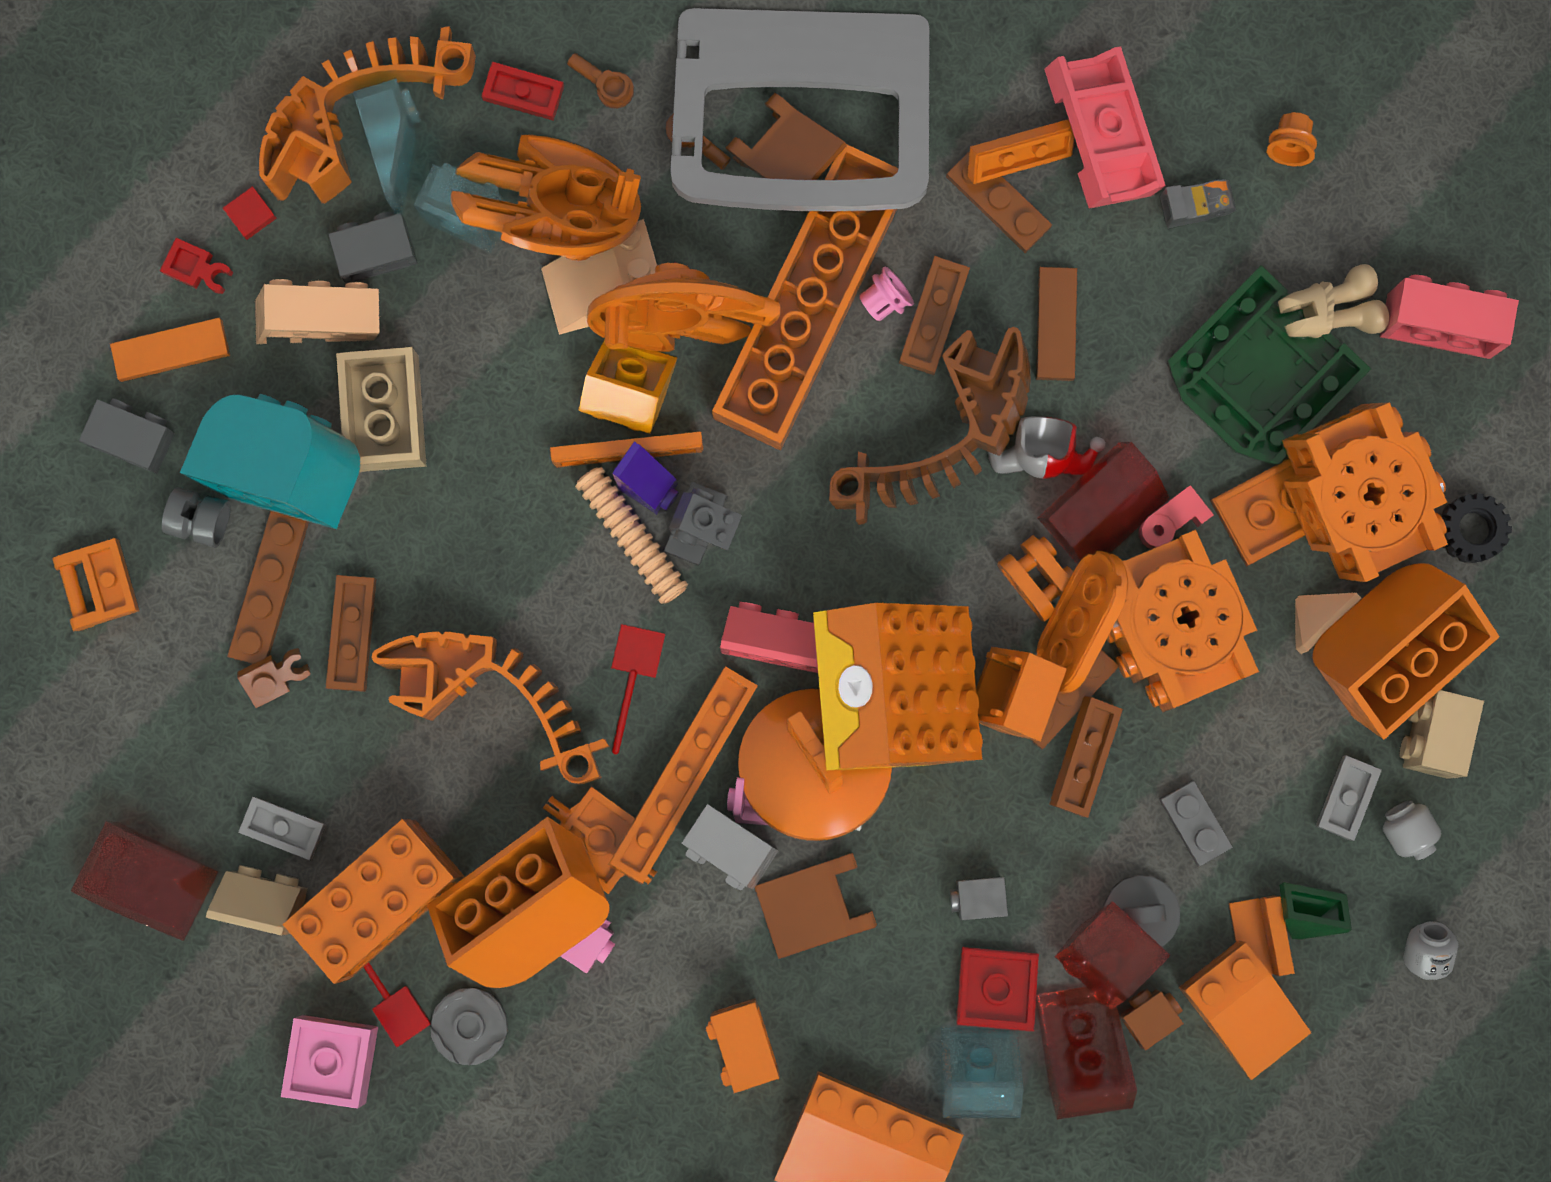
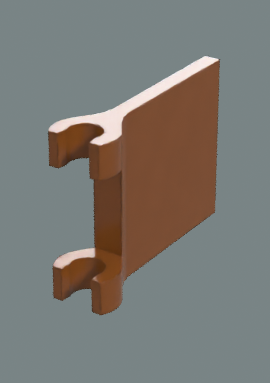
(790, 148)
(810, 908)

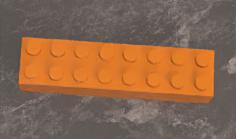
(814, 298)

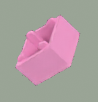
(329, 1061)

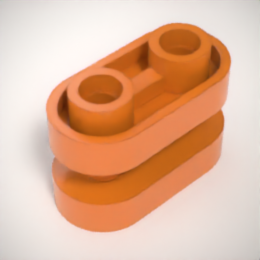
(1040, 555)

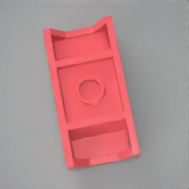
(1107, 128)

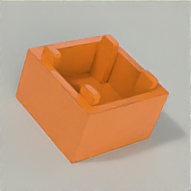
(1018, 692)
(743, 1046)

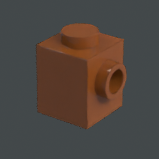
(1151, 1017)

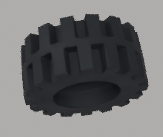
(1497, 524)

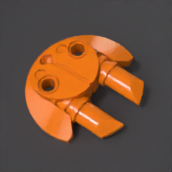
(573, 196)
(676, 303)

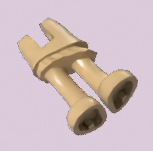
(1319, 304)

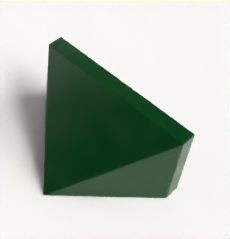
(1314, 911)

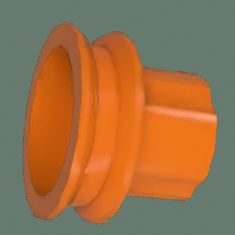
(1292, 141)

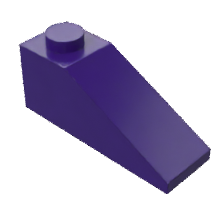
(645, 480)

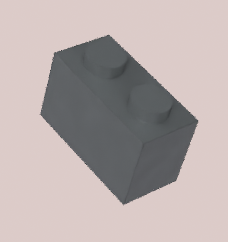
(372, 247)
(126, 435)

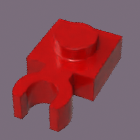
(191, 265)

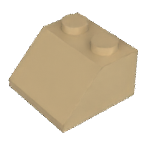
(256, 901)

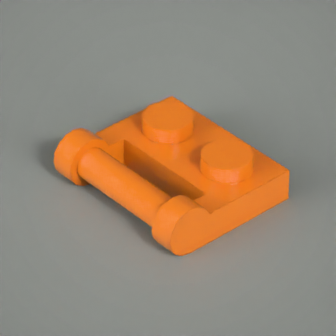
(107, 581)

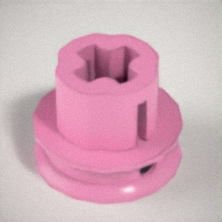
(886, 295)

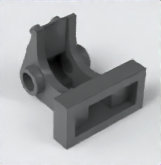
(700, 522)

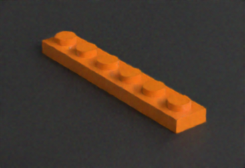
(683, 775)

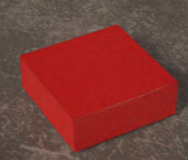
(249, 213)

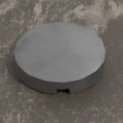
(480, 1021)

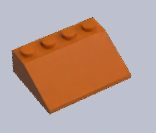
(865, 1138)

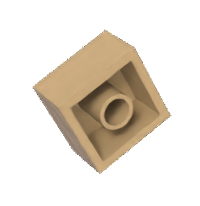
(1442, 735)

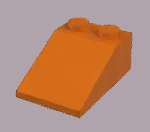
(1245, 1009)

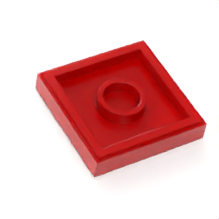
(997, 989)

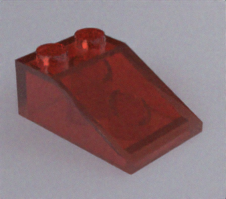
(144, 880)
(1084, 1054)

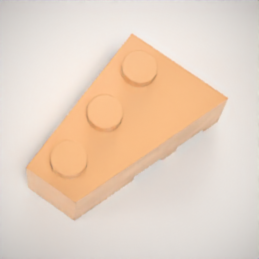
(317, 312)

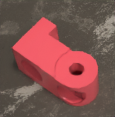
(1162, 524)

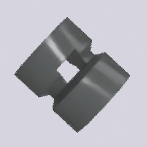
(209, 518)

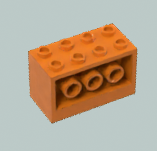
(373, 900)

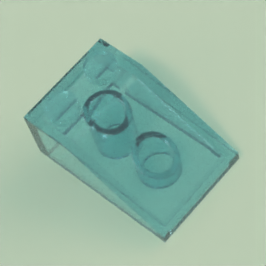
(390, 129)

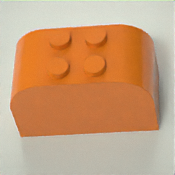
(1402, 645)
(520, 908)

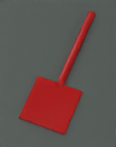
(637, 653)
(398, 1013)

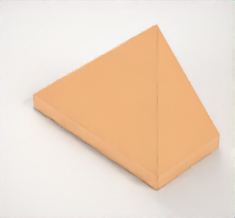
(1317, 614)

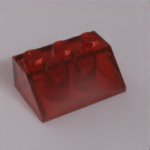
(1106, 503)

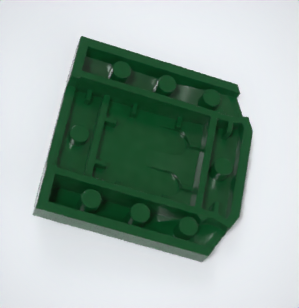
(1256, 380)

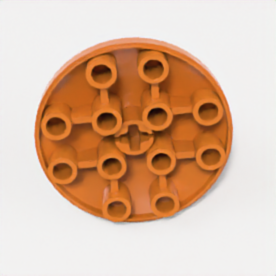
(789, 778)

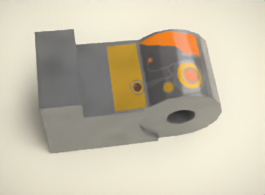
(1197, 202)

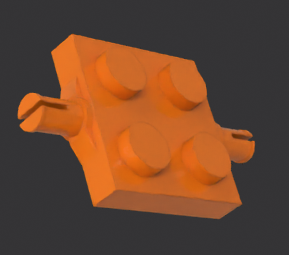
(601, 828)

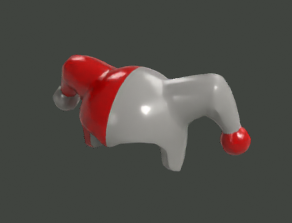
(1046, 450)

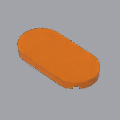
(1084, 617)

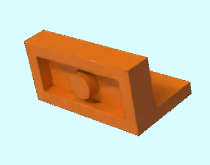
(1263, 928)

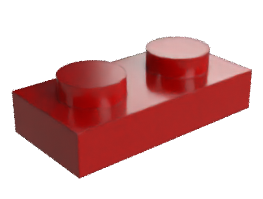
(522, 91)

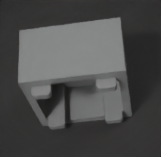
(728, 848)

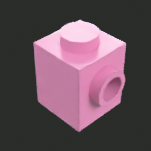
(592, 948)

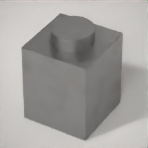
(979, 898)

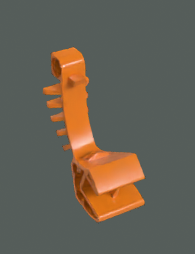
(306, 134)
(443, 665)

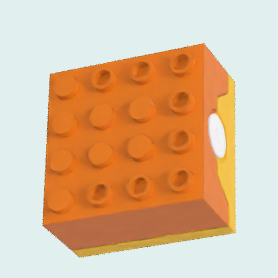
(897, 685)

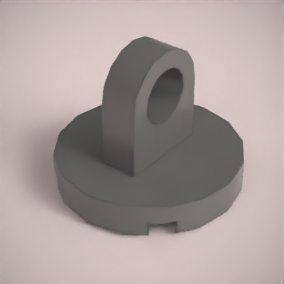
(1149, 905)

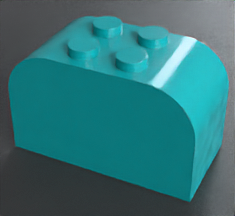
(274, 458)

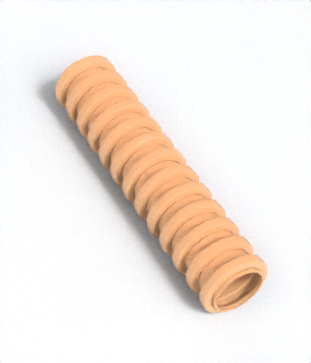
(631, 535)

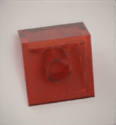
(1111, 955)

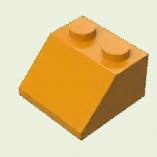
(627, 386)

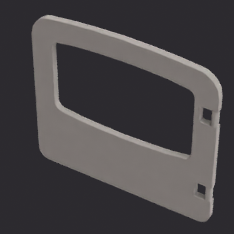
(809, 51)

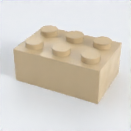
(382, 407)

